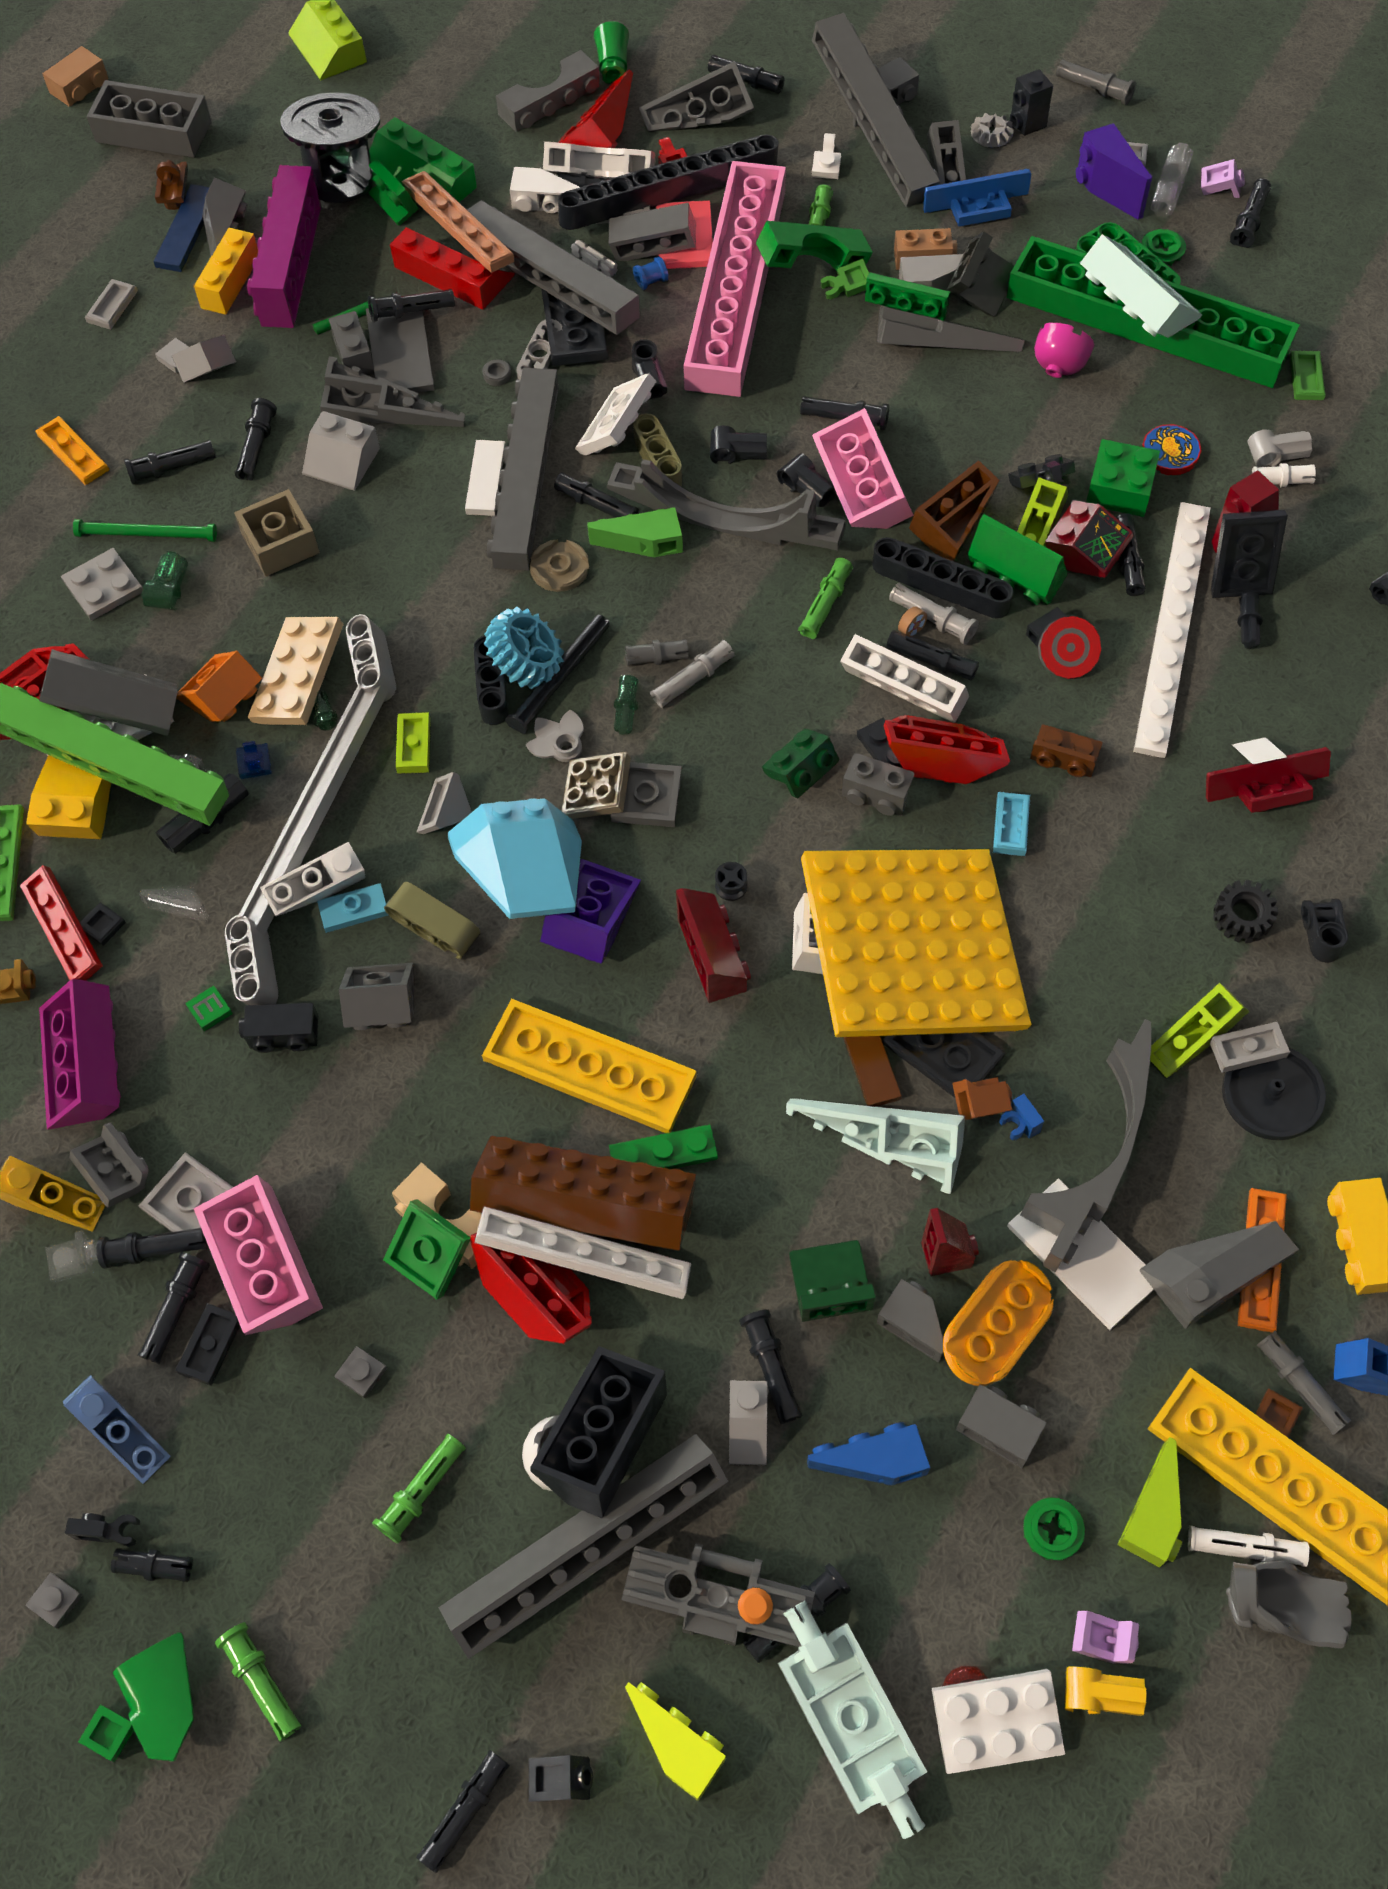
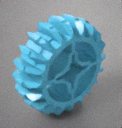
(523, 647)

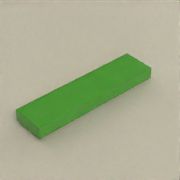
(10, 840)

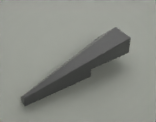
(918, 330)
(378, 400)

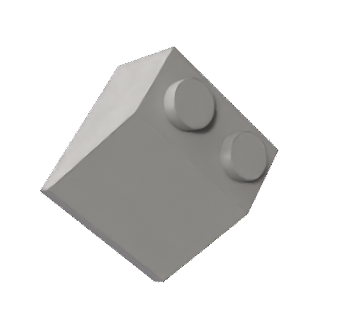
(340, 450)

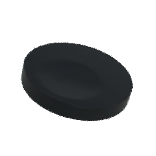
(1275, 1097)

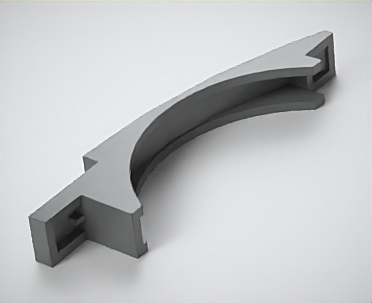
(789, 522)
(1074, 1209)

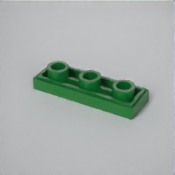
(907, 296)

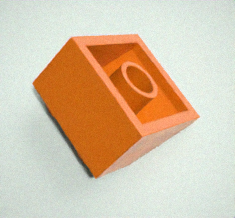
(220, 686)

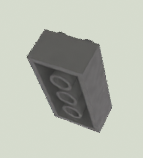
(149, 118)

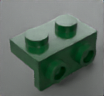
(802, 761)

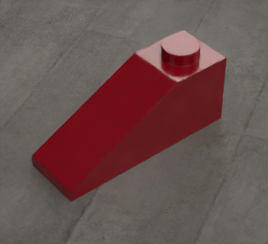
(947, 1244)

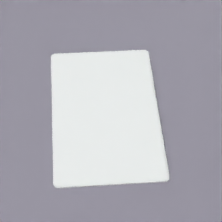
(1259, 750)

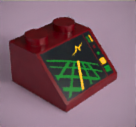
(1089, 539)

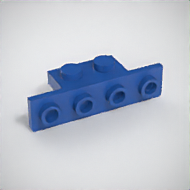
(978, 198)

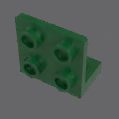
(831, 1281)

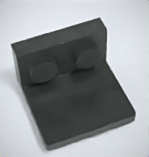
(981, 276)

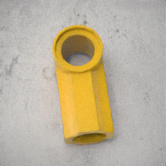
(1100, 1692)

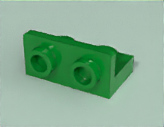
(391, 194)

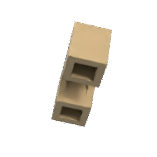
(432, 1191)

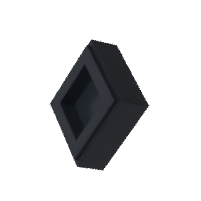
(102, 924)

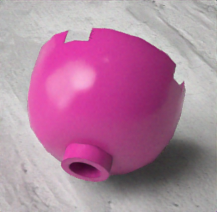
(1062, 350)

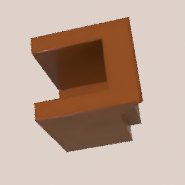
(982, 1097)

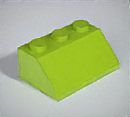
(327, 38)

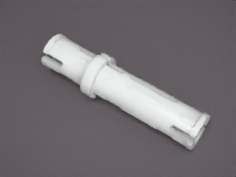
(1294, 1551)

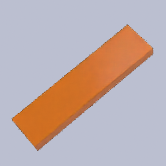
(1260, 1299)

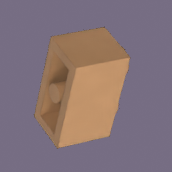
(75, 76)

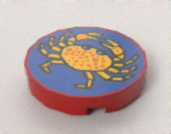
(1177, 448)

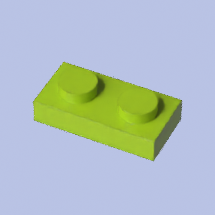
(413, 743)

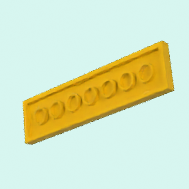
(1279, 1479)

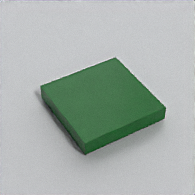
(426, 1249)

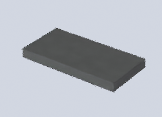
(401, 351)

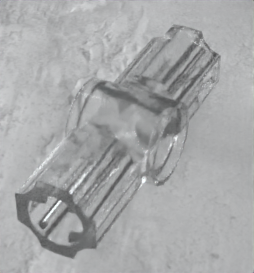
(1172, 180)

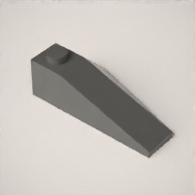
(1211, 1271)

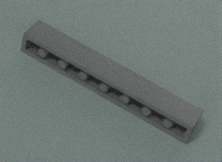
(874, 108)
(561, 272)
(524, 469)
(582, 1546)

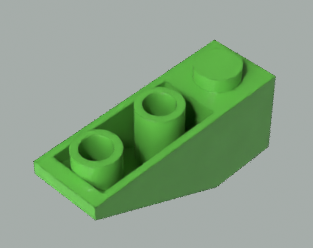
(645, 533)

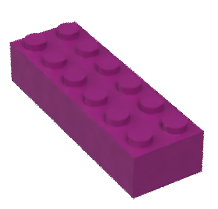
(285, 247)

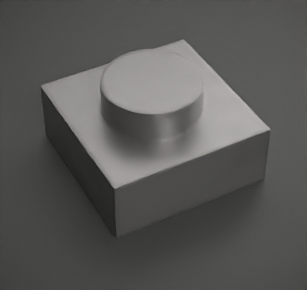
(360, 1372)
(53, 1600)

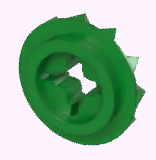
(1168, 239)
(1069, 1520)

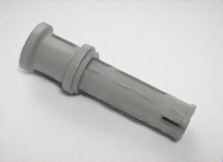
(945, 618)

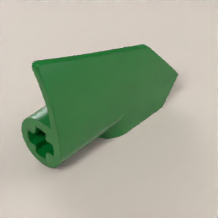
(158, 1696)

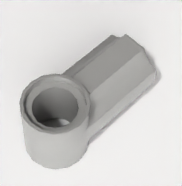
(1271, 448)

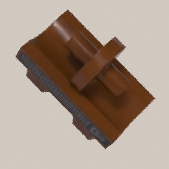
(171, 184)

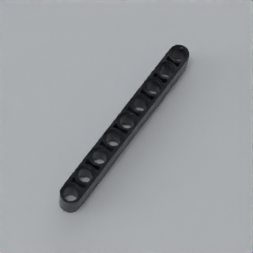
(661, 183)

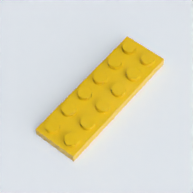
(590, 1066)

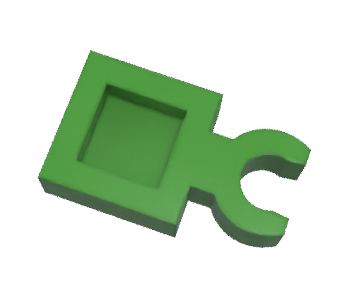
(850, 279)

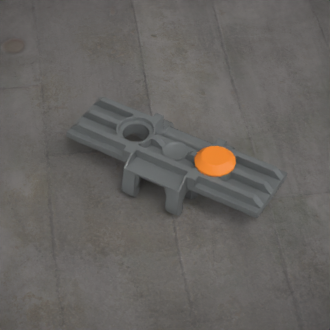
(710, 1606)

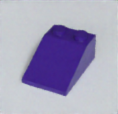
(1113, 170)
(598, 914)

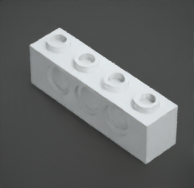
(905, 678)

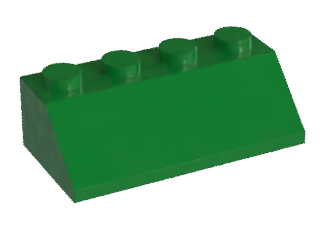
(409, 152)

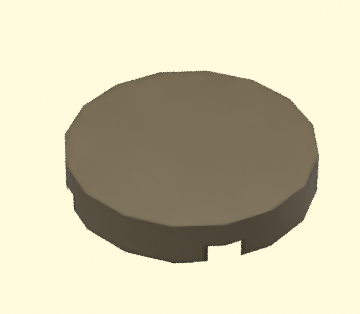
(559, 574)

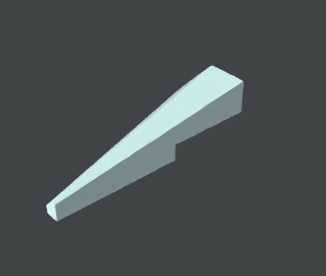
(918, 1139)

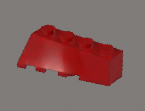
(447, 268)

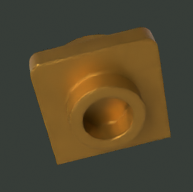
(16, 983)

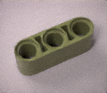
(656, 447)
(432, 919)

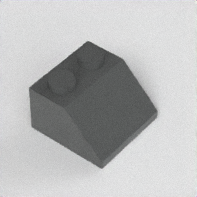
(377, 996)

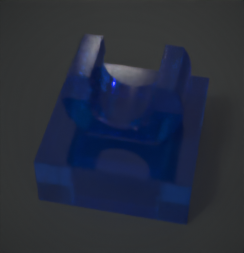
(253, 760)

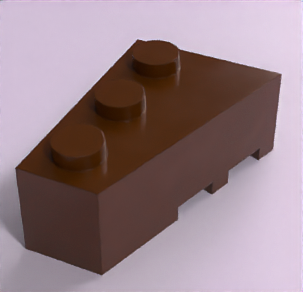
(954, 511)

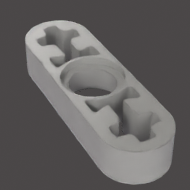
(536, 343)

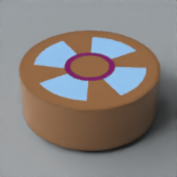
(912, 621)

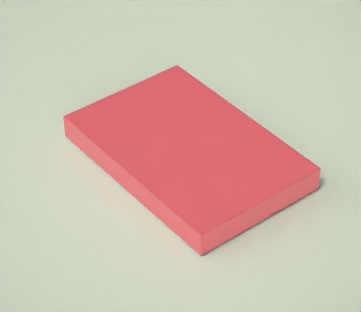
(700, 254)

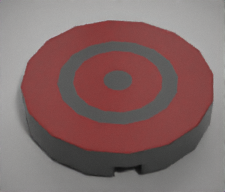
(1069, 647)

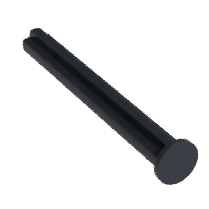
(545, 690)

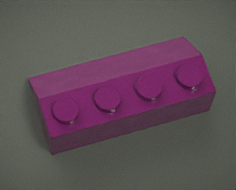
(78, 1054)

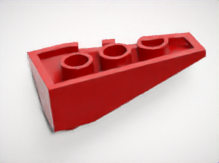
(605, 119)

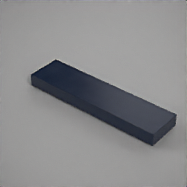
(183, 231)

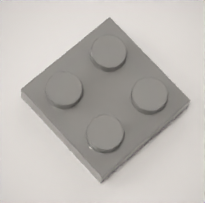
(102, 584)

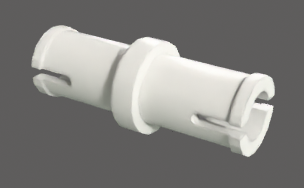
(1285, 474)

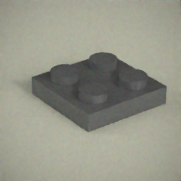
(651, 795)

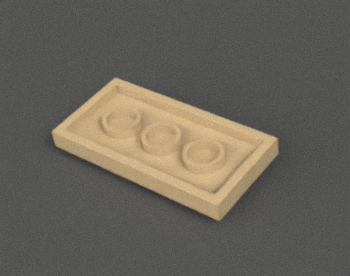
(295, 671)

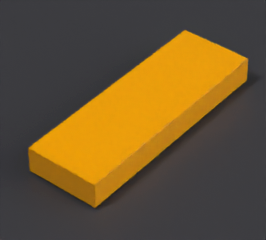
(72, 450)

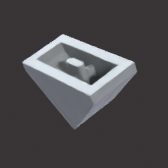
(203, 358)

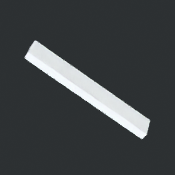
(583, 1252)

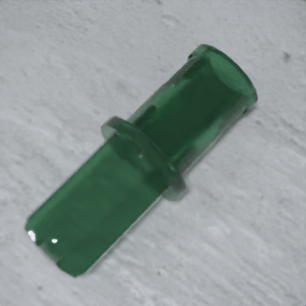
(625, 704)

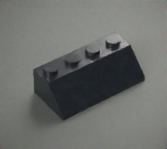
(600, 1430)

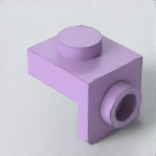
(1105, 1638)

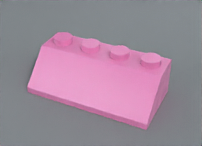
(862, 473)
(257, 1257)

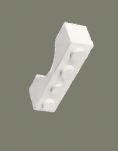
(594, 160)

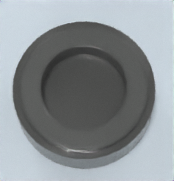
(496, 372)

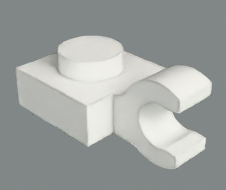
(827, 163)

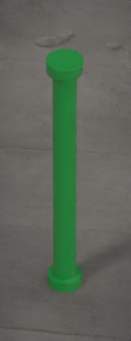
(81, 527)

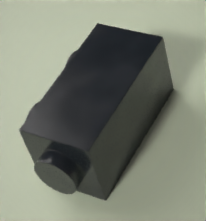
(1031, 102)
(279, 1026)

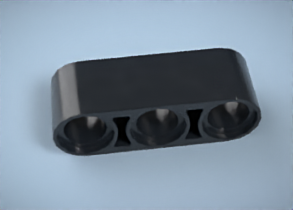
(492, 692)

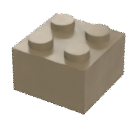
(277, 532)

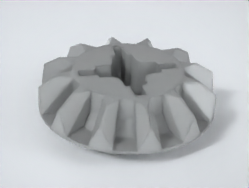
(1000, 136)

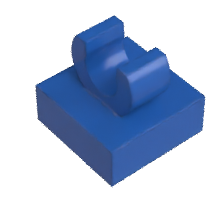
(1024, 1116)

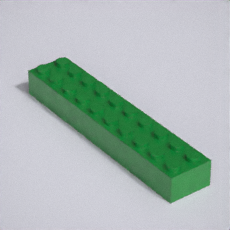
(1223, 338)

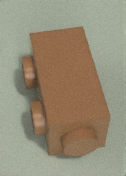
(923, 243)

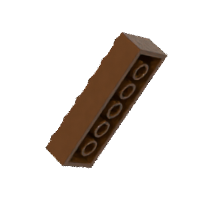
(584, 1192)

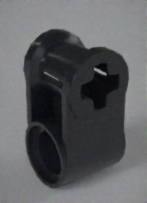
(1322, 924)

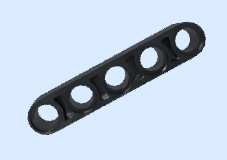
(942, 578)

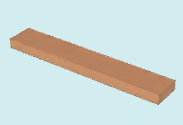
(458, 221)

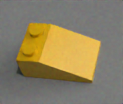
(68, 802)

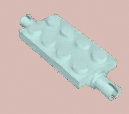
(853, 1719)

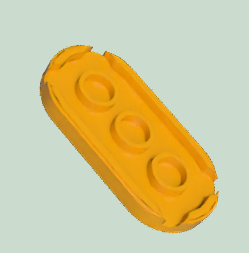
(998, 1323)

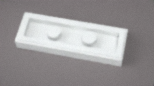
(484, 477)

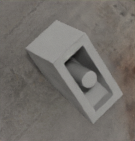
(748, 1423)

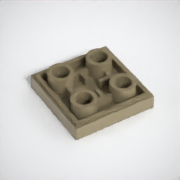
(596, 785)

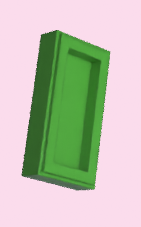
(1307, 375)

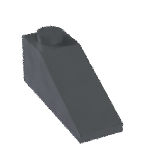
(946, 151)

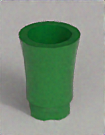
(611, 44)

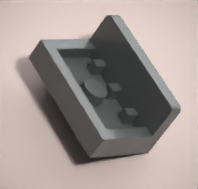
(877, 784)
(110, 1166)

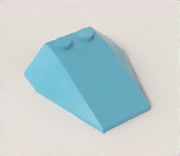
(521, 856)

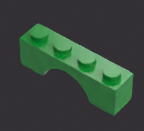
(838, 246)

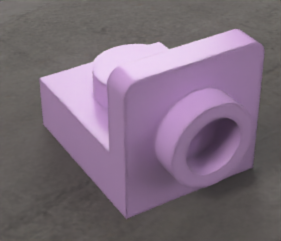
(1222, 177)

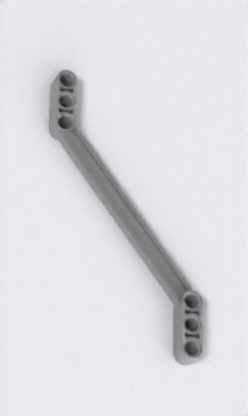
(247, 933)

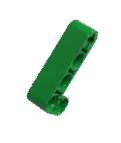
(1121, 236)

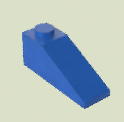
(1362, 1365)

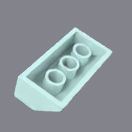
(1138, 288)

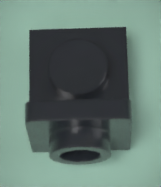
(560, 1778)

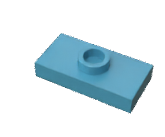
(1011, 824)
(352, 907)

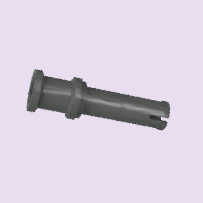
(1106, 84)

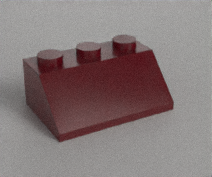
(711, 944)

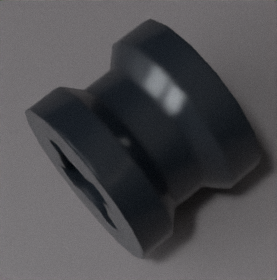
(728, 874)

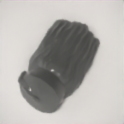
(1290, 1603)

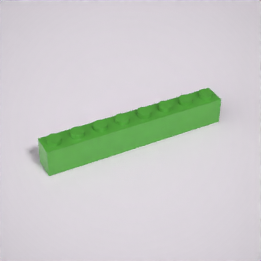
(111, 755)

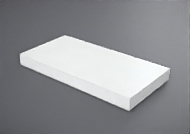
(1101, 1272)

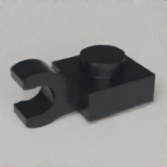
(95, 1528)

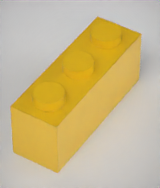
(226, 271)
(1362, 1232)

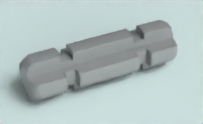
(594, 258)

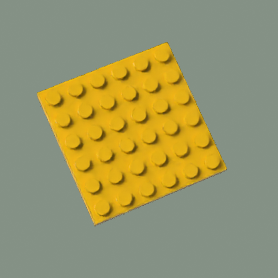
(913, 942)

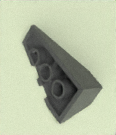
(706, 101)

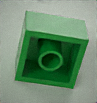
(1123, 477)

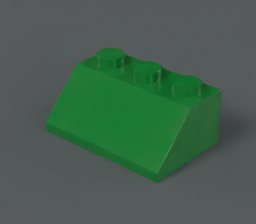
(1017, 560)

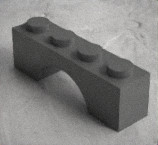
(524, 105)

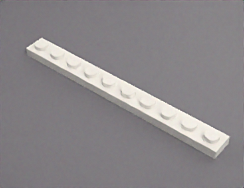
(1172, 631)

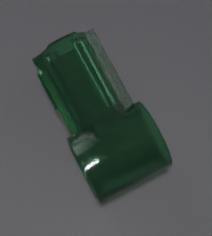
(165, 586)

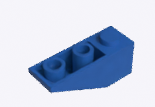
(882, 1458)

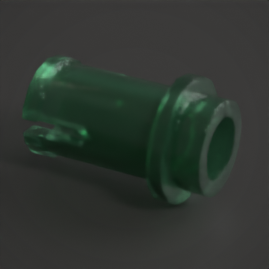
(324, 716)

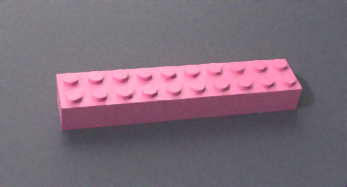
(733, 281)

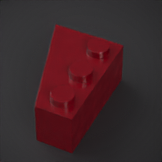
(1249, 495)

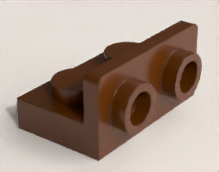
(1066, 751)

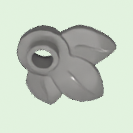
(553, 736)

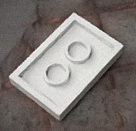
(616, 415)
(998, 1721)

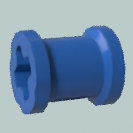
(650, 273)

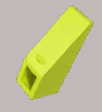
(682, 1753)

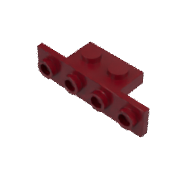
(1270, 782)

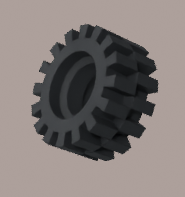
(1251, 895)

